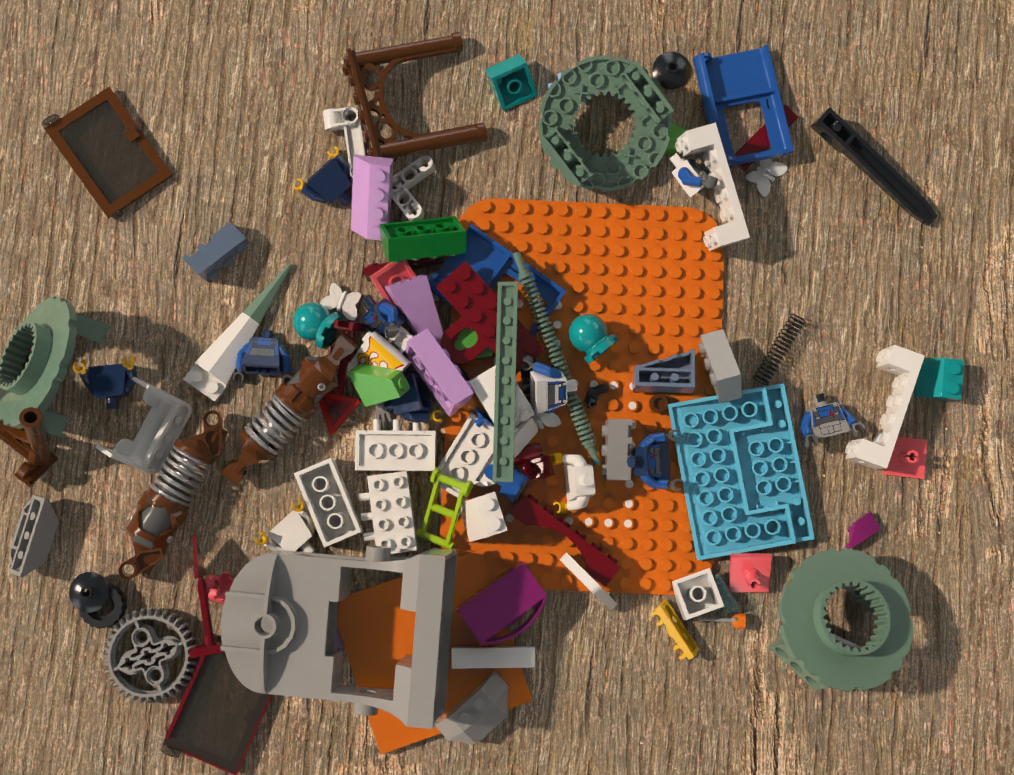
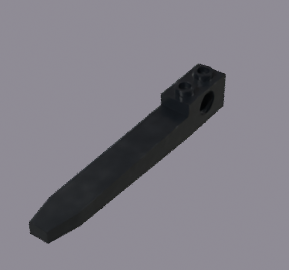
(853, 146)

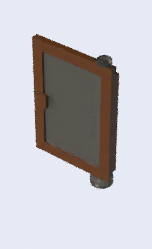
(107, 152)

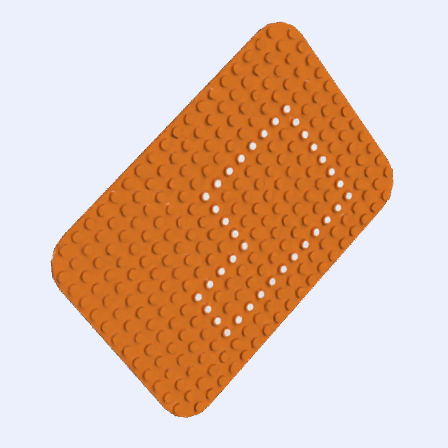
(657, 293)

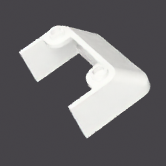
(157, 432)

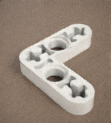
(402, 190)
(588, 581)

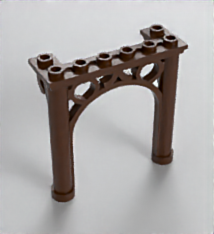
(363, 62)
(30, 445)

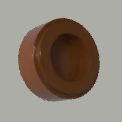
(658, 403)

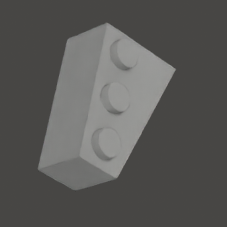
(721, 366)
(616, 449)

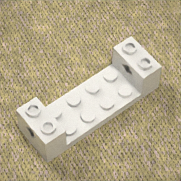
(708, 140)
(907, 367)

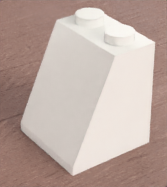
(485, 391)
(483, 517)

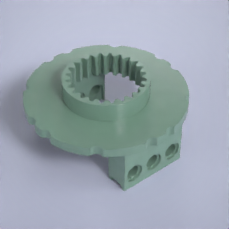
(651, 123)
(54, 334)
(807, 642)

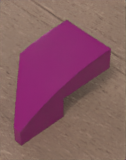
(862, 529)

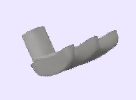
(380, 410)

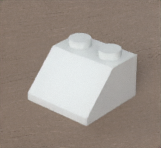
(697, 594)

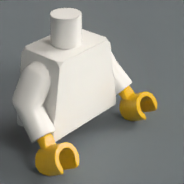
(578, 482)
(292, 532)

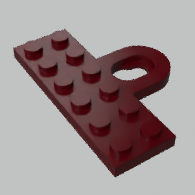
(478, 309)

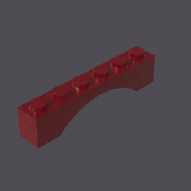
(598, 565)

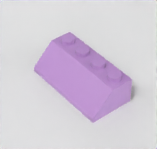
(371, 195)
(438, 371)

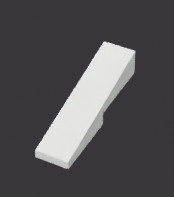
(493, 657)

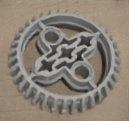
(115, 668)

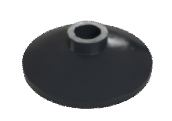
(671, 78)
(98, 589)

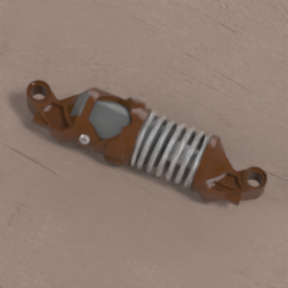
(289, 407)
(166, 502)

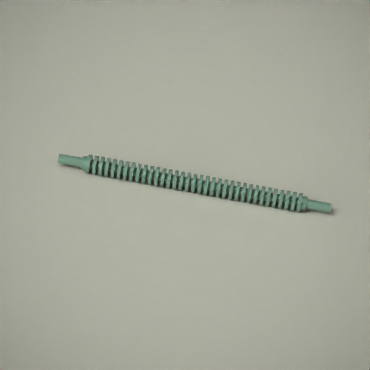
(524, 274)

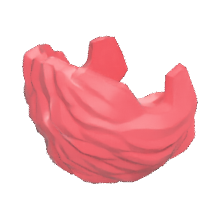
(218, 586)

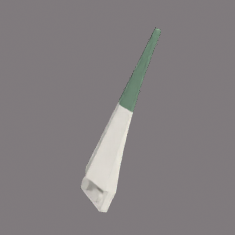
(218, 363)

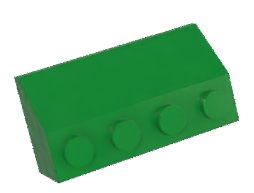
(423, 239)

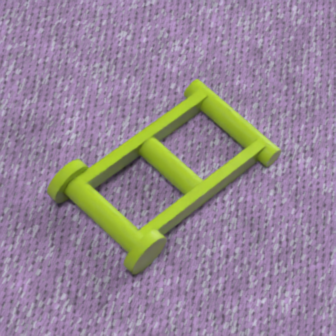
(465, 489)

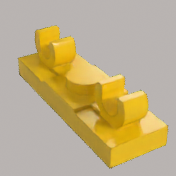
(676, 630)

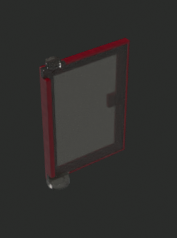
(216, 716)

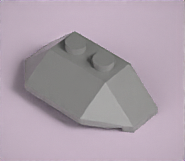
(32, 536)
(477, 712)

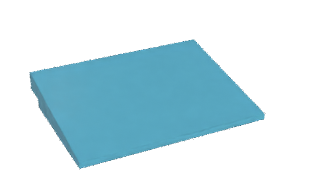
(741, 472)

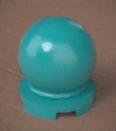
(315, 322)
(590, 335)

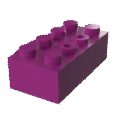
(503, 604)

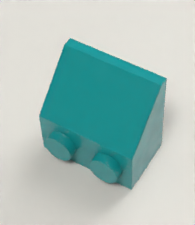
(511, 82)
(940, 379)

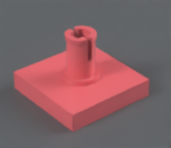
(391, 274)
(908, 458)
(749, 572)

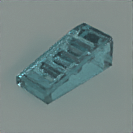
(729, 601)

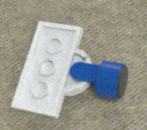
(472, 460)

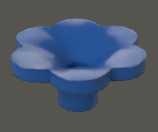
(483, 418)

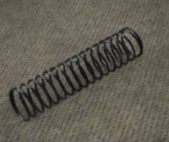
(784, 349)

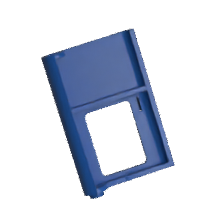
(739, 81)
(492, 261)

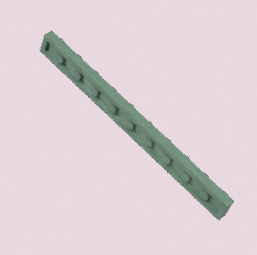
(505, 383)

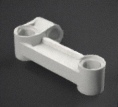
(337, 120)

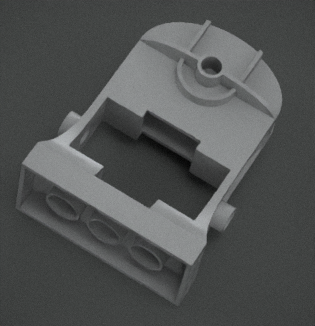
(284, 625)

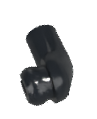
(593, 394)

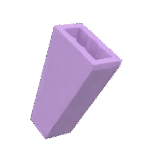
(416, 304)

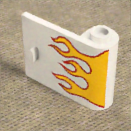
(380, 353)

